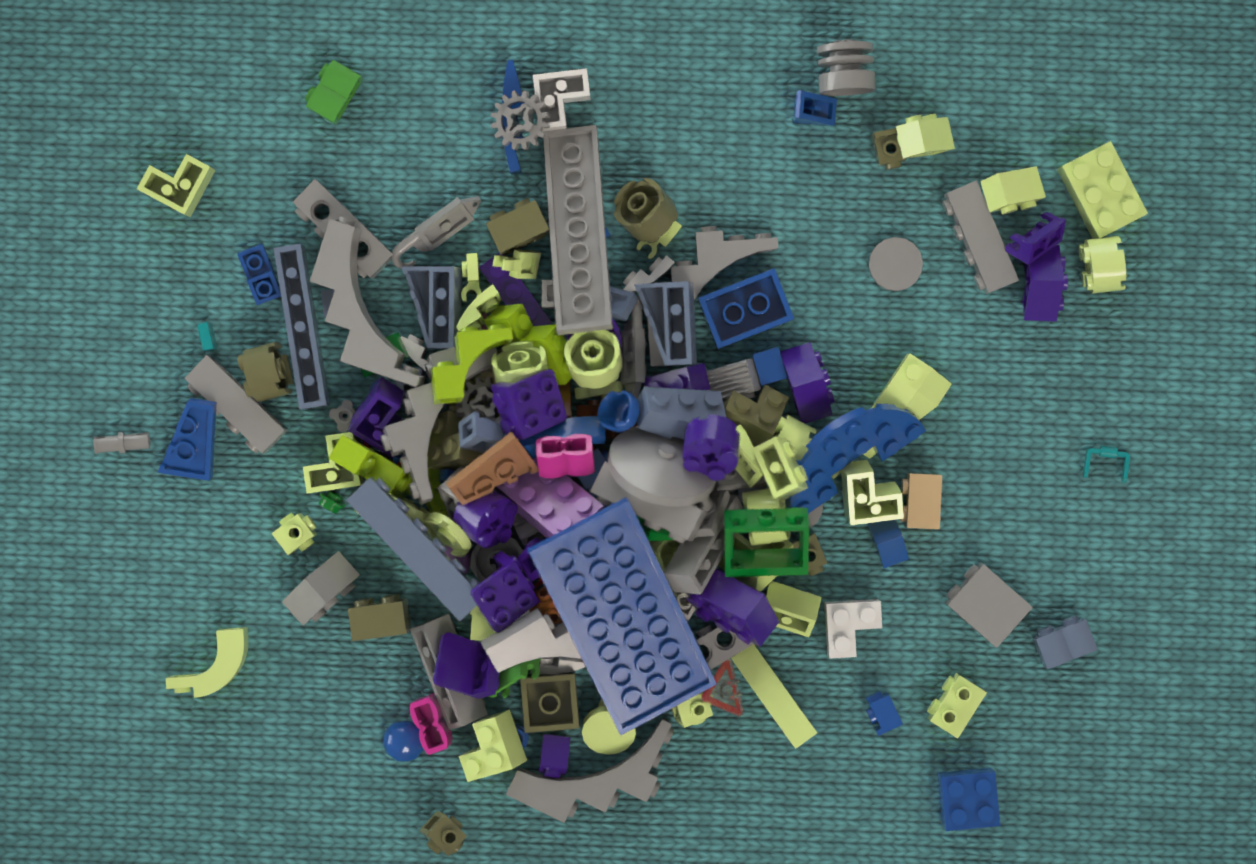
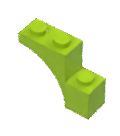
(516, 317)
(469, 344)
(368, 463)

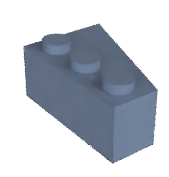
(437, 302)
(672, 319)
(670, 409)

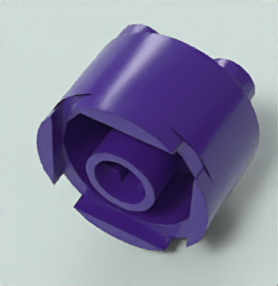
(711, 446)
(487, 519)

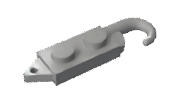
(437, 228)
(633, 352)

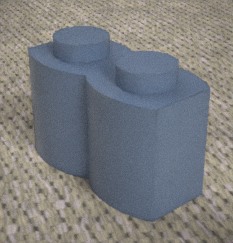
(1065, 642)

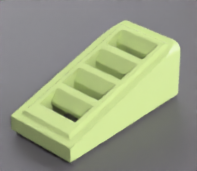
(747, 460)

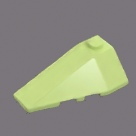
(913, 388)

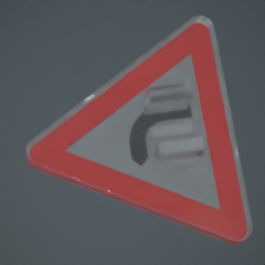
(725, 693)

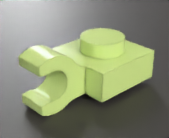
(522, 265)
(471, 270)

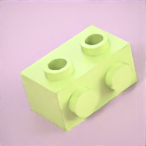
(924, 136)
(1013, 190)
(780, 467)
(793, 605)
(955, 705)

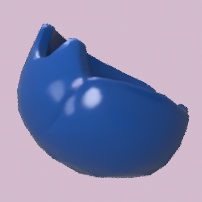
(618, 411)
(402, 741)

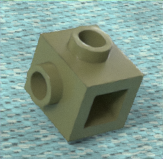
(443, 834)

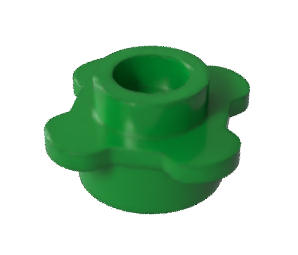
(331, 501)

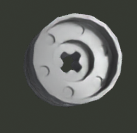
(846, 72)

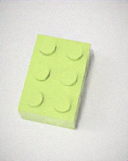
(1102, 191)

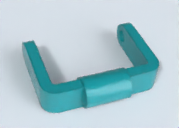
(1110, 452)

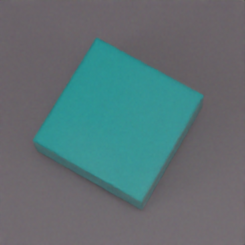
(207, 336)

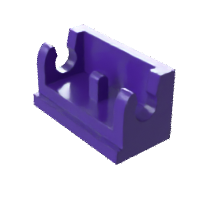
(1038, 240)

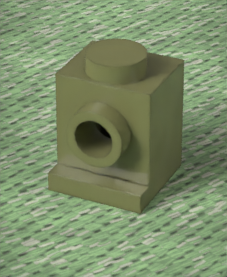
(880, 141)
(816, 565)

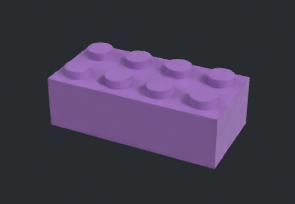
(549, 502)

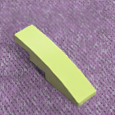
(774, 696)

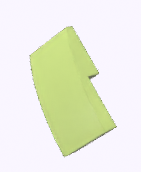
(485, 302)

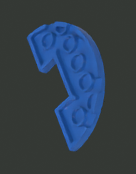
(845, 440)

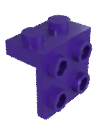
(529, 404)
(505, 593)
(465, 667)

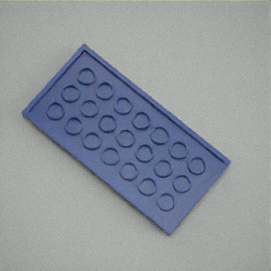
(622, 616)

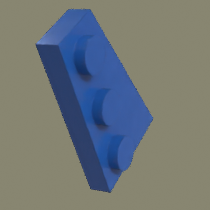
(193, 443)

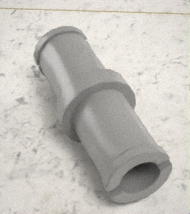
(121, 442)

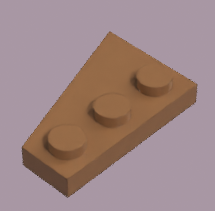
(494, 467)

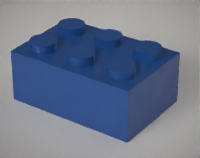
(745, 308)

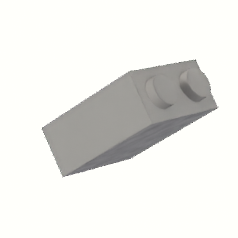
(987, 604)

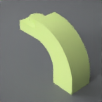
(231, 655)

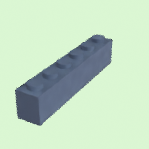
(302, 326)
(414, 546)

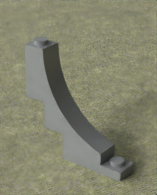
(365, 343)

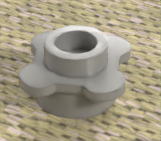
(337, 415)

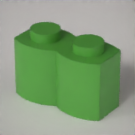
(333, 92)

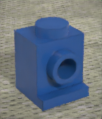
(882, 712)

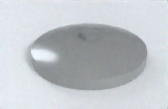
(654, 469)

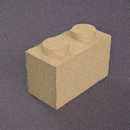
(922, 501)

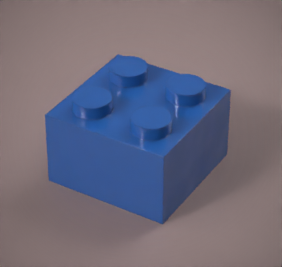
(968, 799)

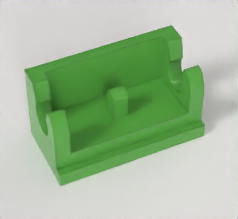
(515, 673)

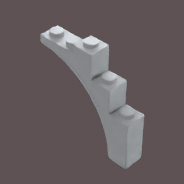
(712, 257)
(413, 434)
(529, 639)
(632, 775)

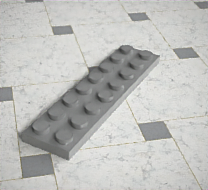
(577, 230)

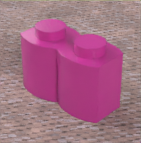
(565, 456)
(433, 728)

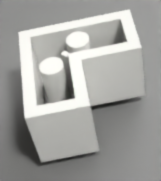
(560, 88)
(843, 619)

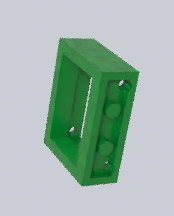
(766, 561)

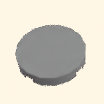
(895, 264)

